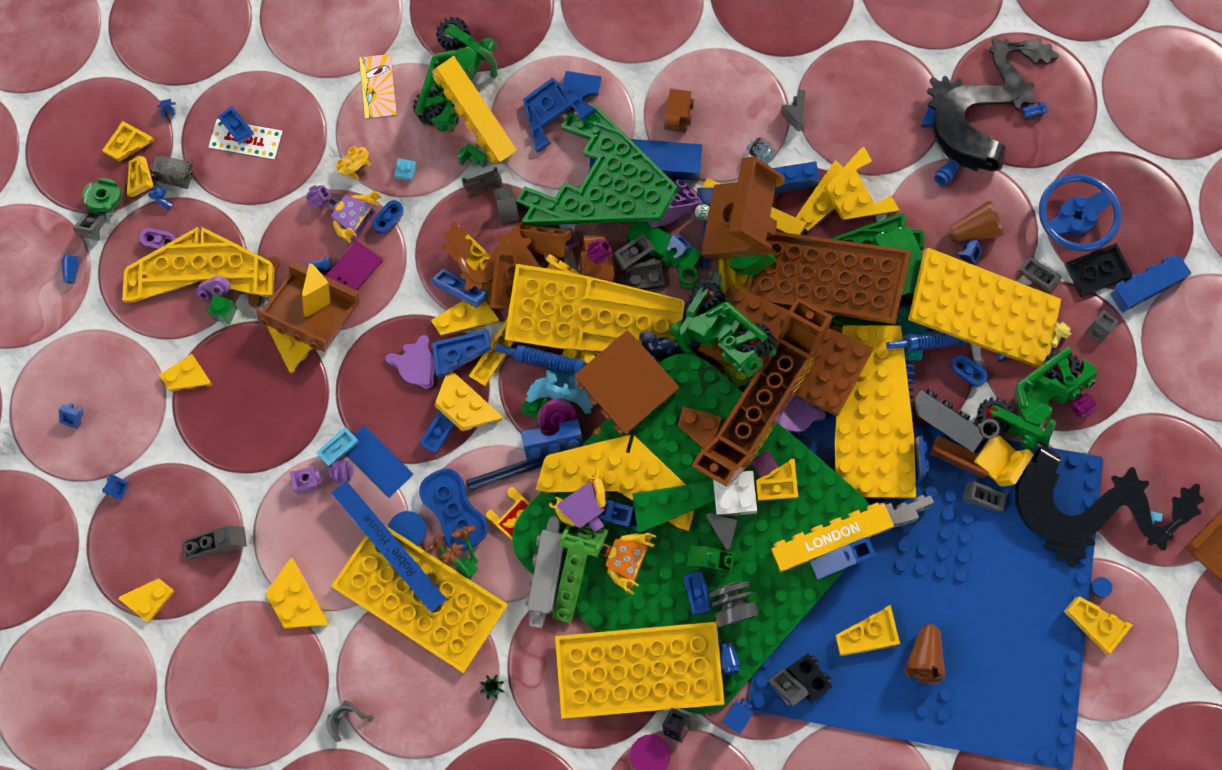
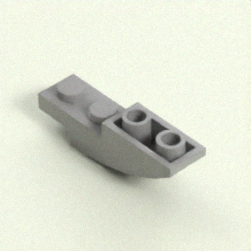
(908, 513)

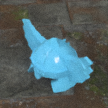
(558, 386)

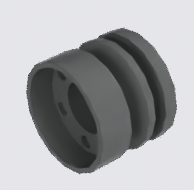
(733, 604)

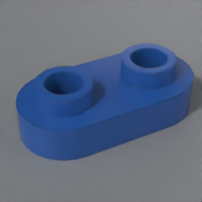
(385, 216)
(969, 369)

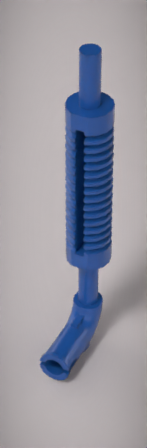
(930, 340)
(543, 359)

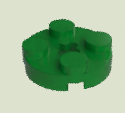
(105, 204)

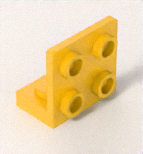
(1003, 461)

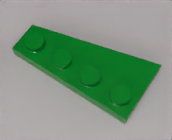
(664, 504)

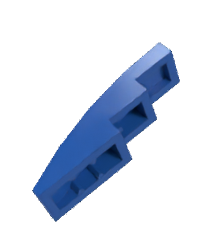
(620, 515)

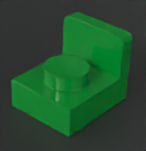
(473, 154)

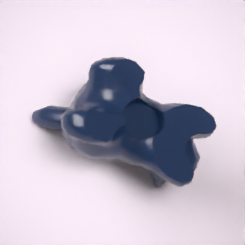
(666, 345)

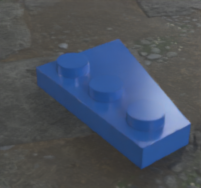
(458, 351)

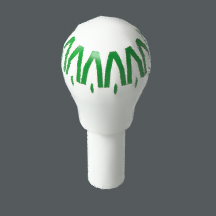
(702, 212)

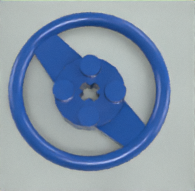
(1084, 208)

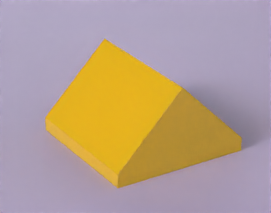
(315, 291)

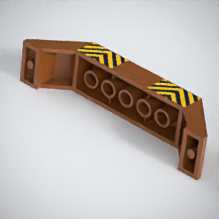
(766, 395)

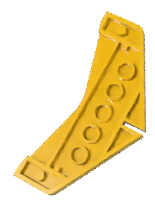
(189, 262)
(621, 471)

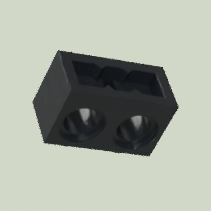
(807, 679)

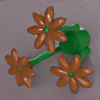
(465, 565)

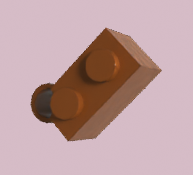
(677, 112)

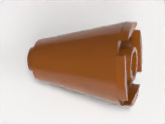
(977, 225)
(927, 656)

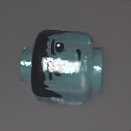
(761, 149)

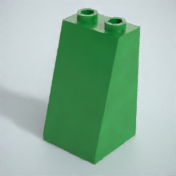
(903, 239)

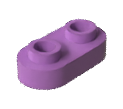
(160, 238)
(214, 286)

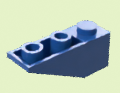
(843, 558)

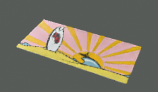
(377, 86)

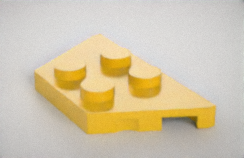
(290, 349)
(464, 405)
(294, 599)

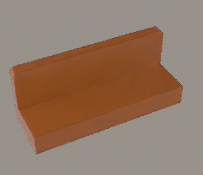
(546, 239)
(957, 456)

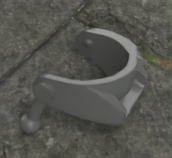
(334, 718)

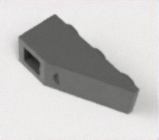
(215, 542)

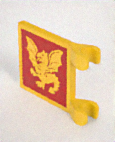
(508, 520)

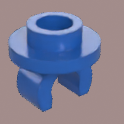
(166, 104)

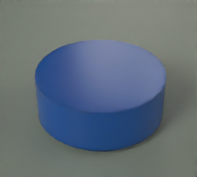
(1101, 587)

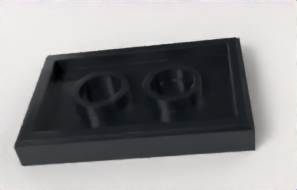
(1098, 270)

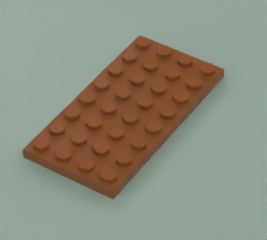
(834, 276)
(834, 369)

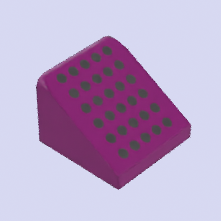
(764, 464)

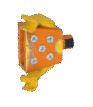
(626, 558)

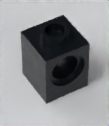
(676, 725)

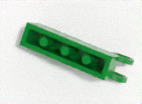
(660, 240)

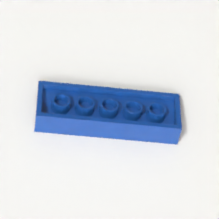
(673, 158)

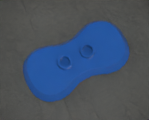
(446, 497)

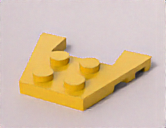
(850, 194)

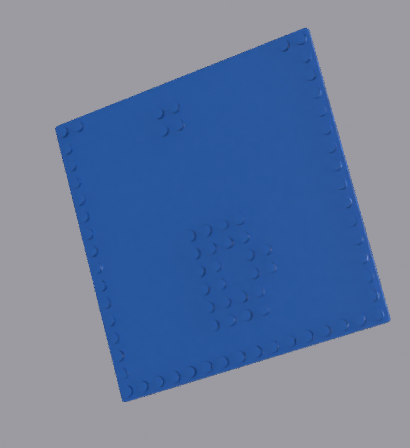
(991, 594)

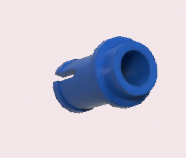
(1034, 110)
(323, 264)

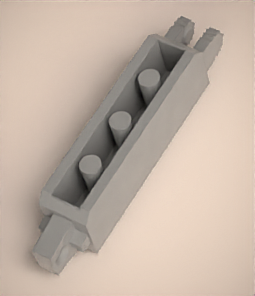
(546, 574)

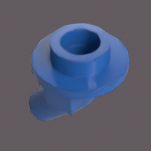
(157, 194)

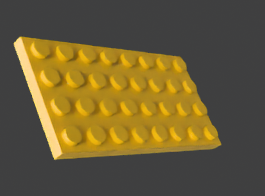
(984, 308)
(450, 632)
(639, 670)

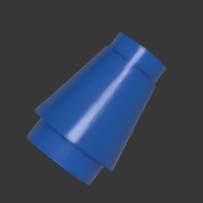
(946, 173)
(70, 267)
(729, 659)

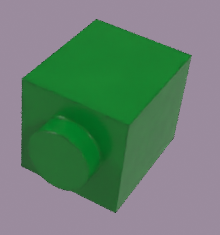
(222, 309)

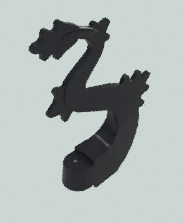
(950, 101)
(1071, 533)

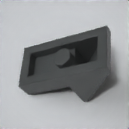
(794, 112)
(506, 205)
(89, 224)
(633, 251)
(788, 687)

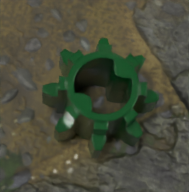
(494, 692)

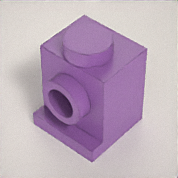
(305, 486)

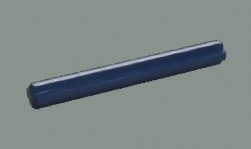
(504, 473)

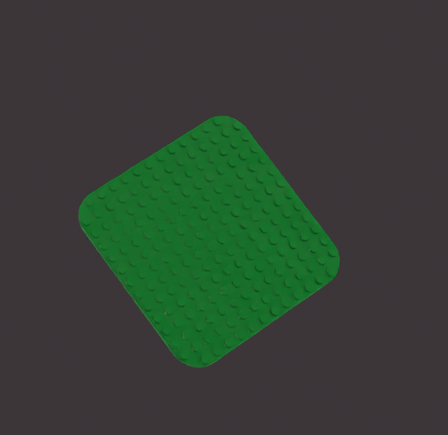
(662, 594)

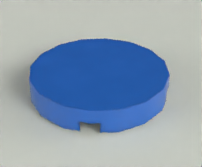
(410, 526)

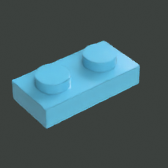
(337, 446)

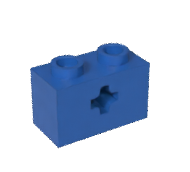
(739, 715)

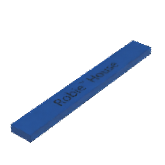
(389, 546)

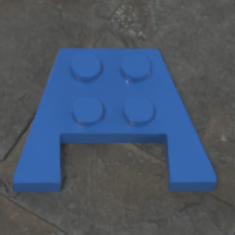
(549, 103)

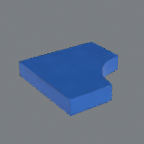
(582, 84)

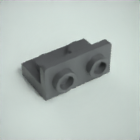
(645, 275)

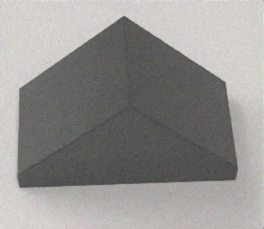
(724, 528)

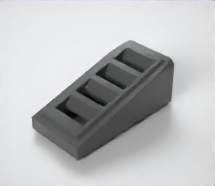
(1047, 288)
(972, 493)

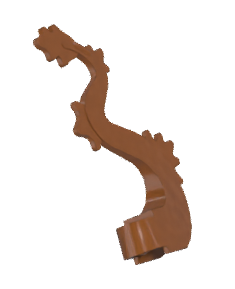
(459, 247)

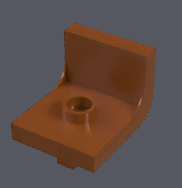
(741, 213)

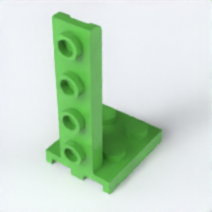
(579, 544)

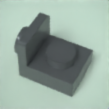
(1101, 326)

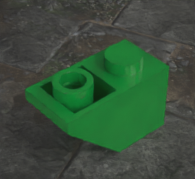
(751, 265)
(710, 558)

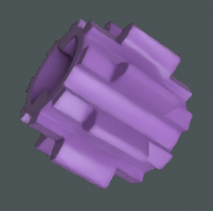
(318, 196)
(341, 471)

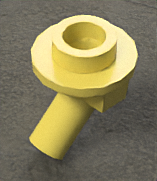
(1061, 330)

